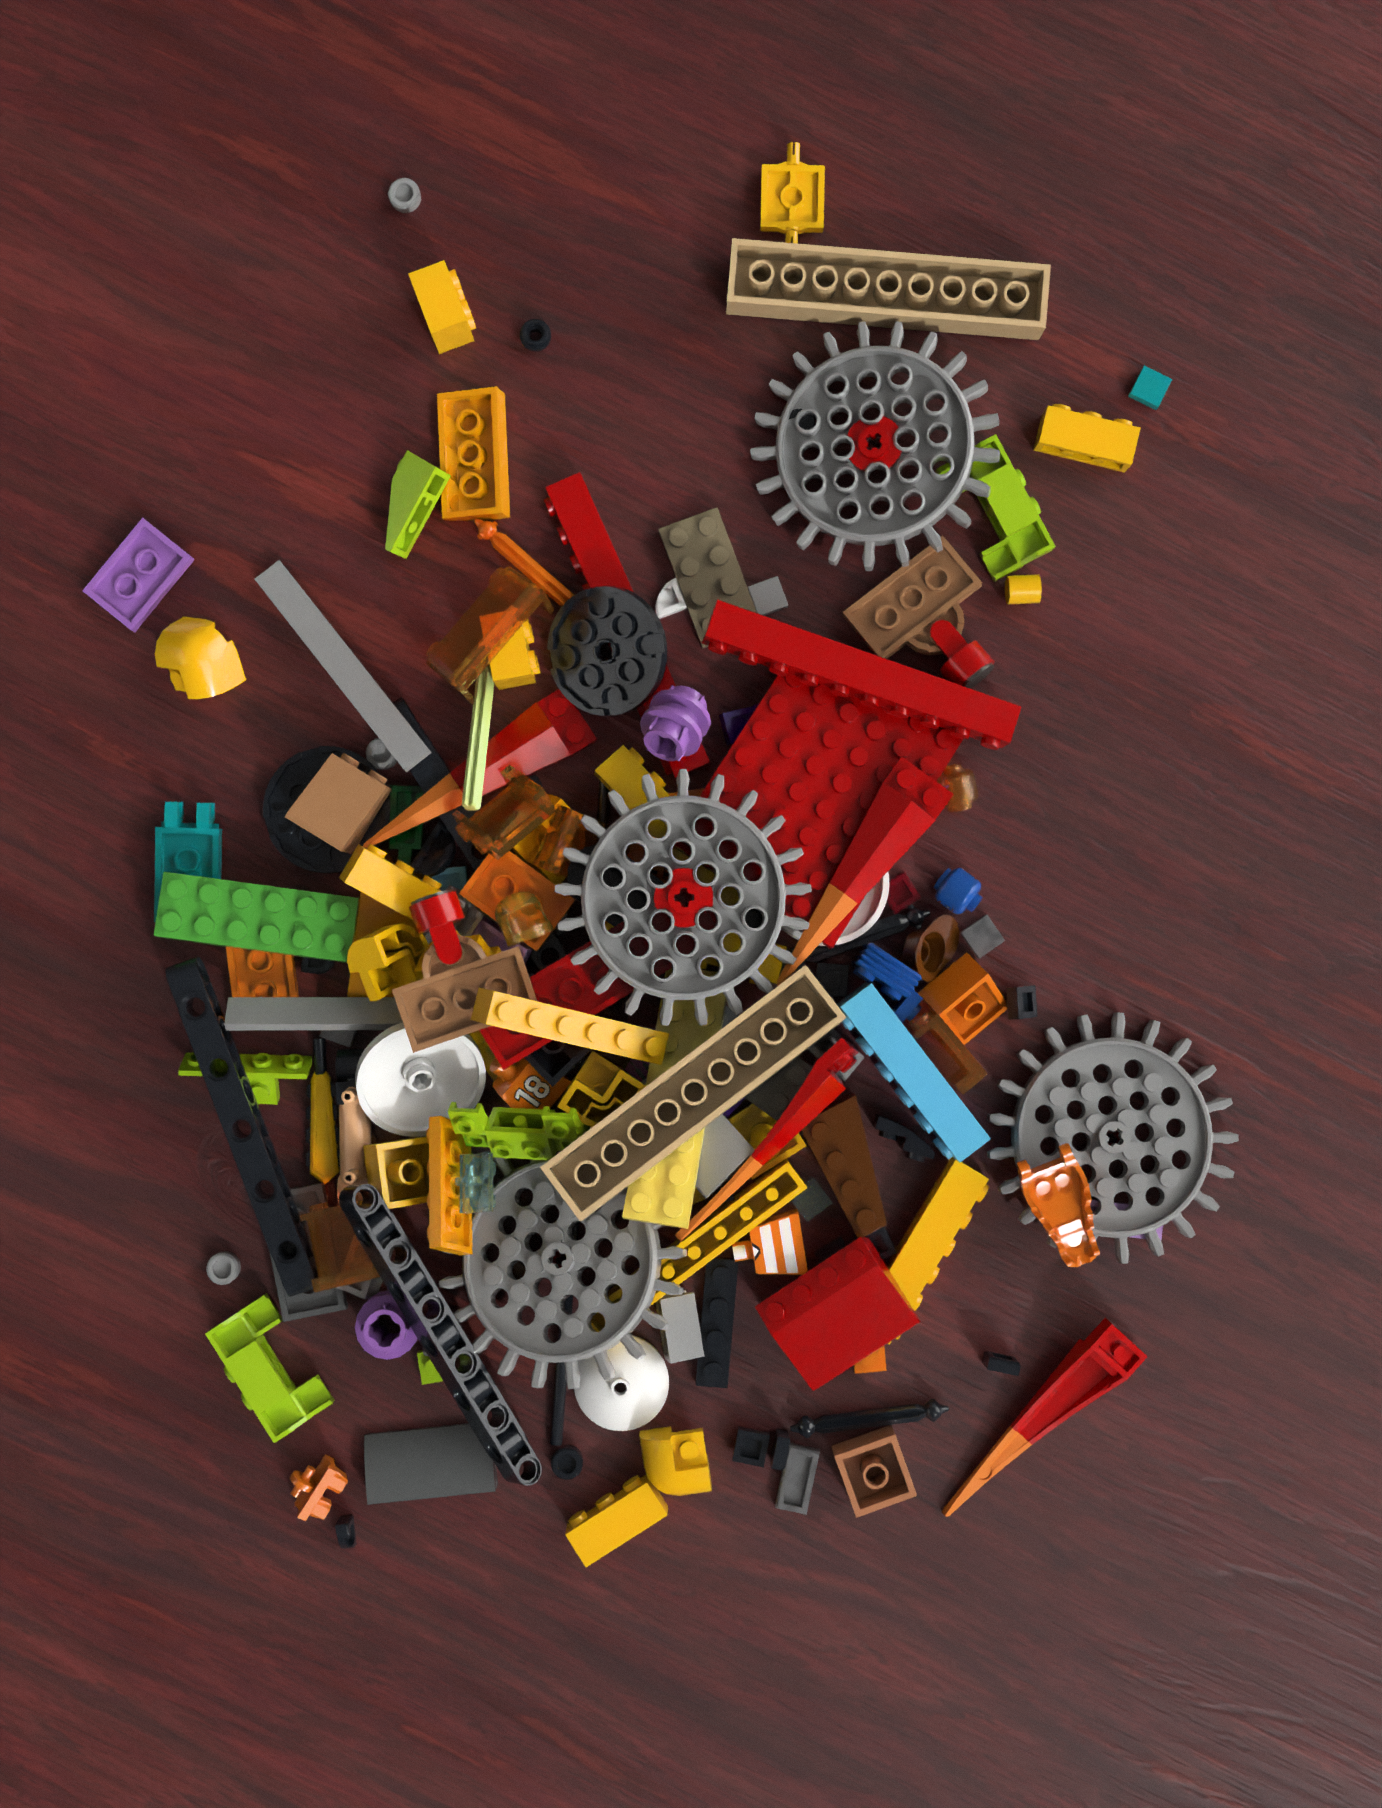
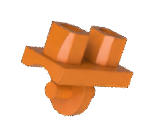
(311, 1486)

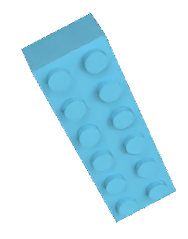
(913, 1072)

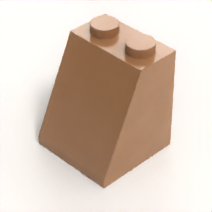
(340, 802)

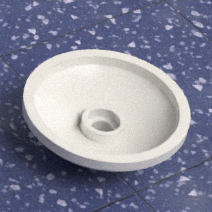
(642, 1400)

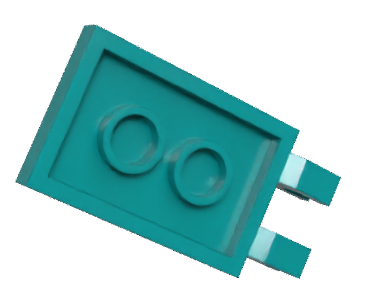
(187, 846)

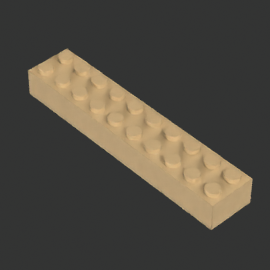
(888, 287)
(692, 1093)

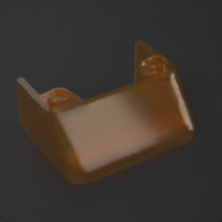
(485, 629)

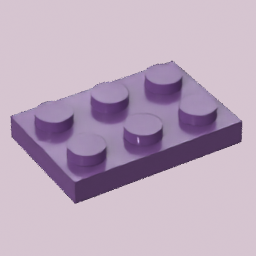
(138, 575)

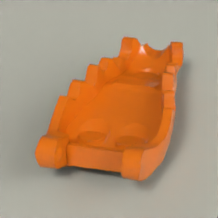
(1061, 1202)

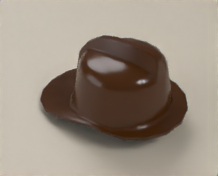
(931, 948)

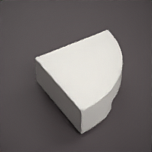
(670, 600)

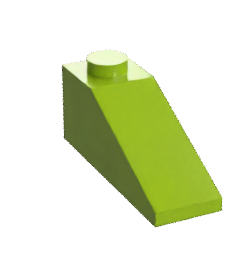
(412, 498)

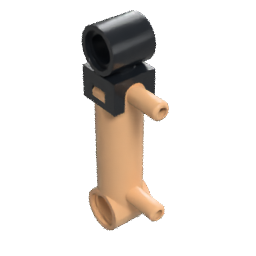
(353, 1122)

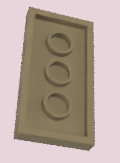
(705, 566)

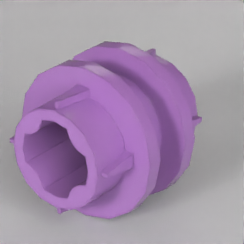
(675, 723)
(374, 1336)

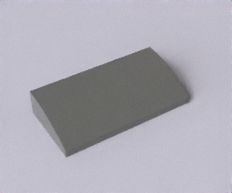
(426, 1464)

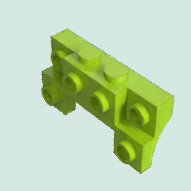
(1011, 514)
(517, 1131)
(260, 1373)

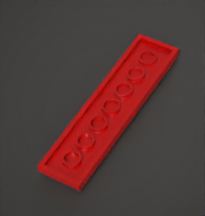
(574, 986)

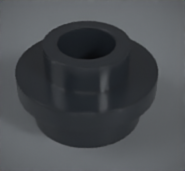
(530, 327)

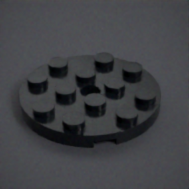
(636, 642)
(292, 840)

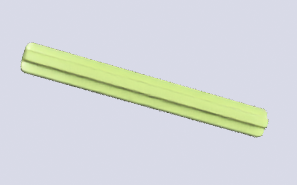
(478, 741)

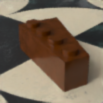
(845, 1159)

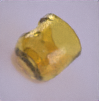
(521, 918)

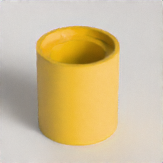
(1023, 589)

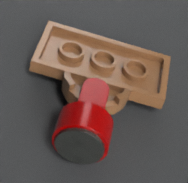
(923, 610)
(453, 970)

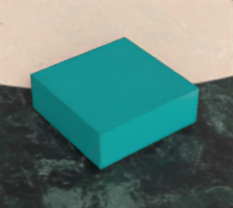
(1150, 387)

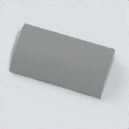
(721, 1155)

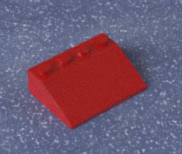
(838, 1313)

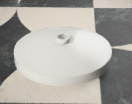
(407, 1087)

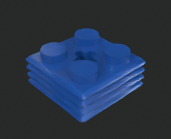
(879, 966)

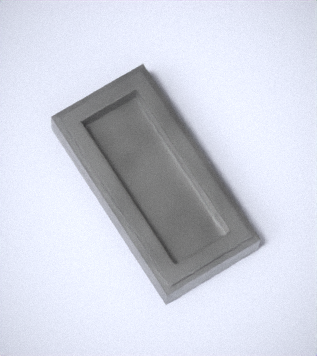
(797, 1479)

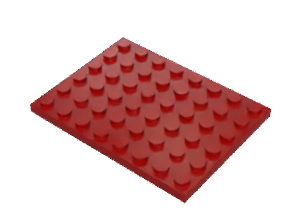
(820, 769)

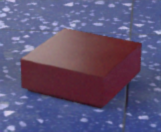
(901, 893)

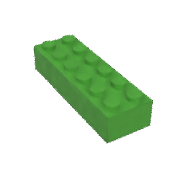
(256, 917)

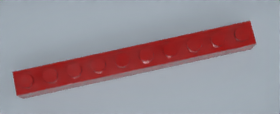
(601, 566)
(861, 675)

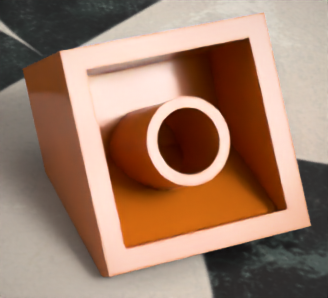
(964, 998)

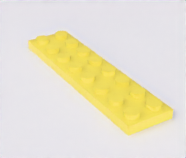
(668, 1188)

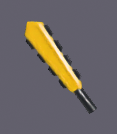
(323, 1134)

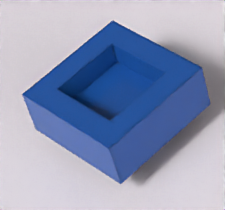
(908, 1007)

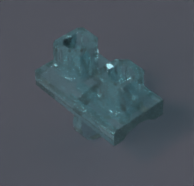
(476, 1183)

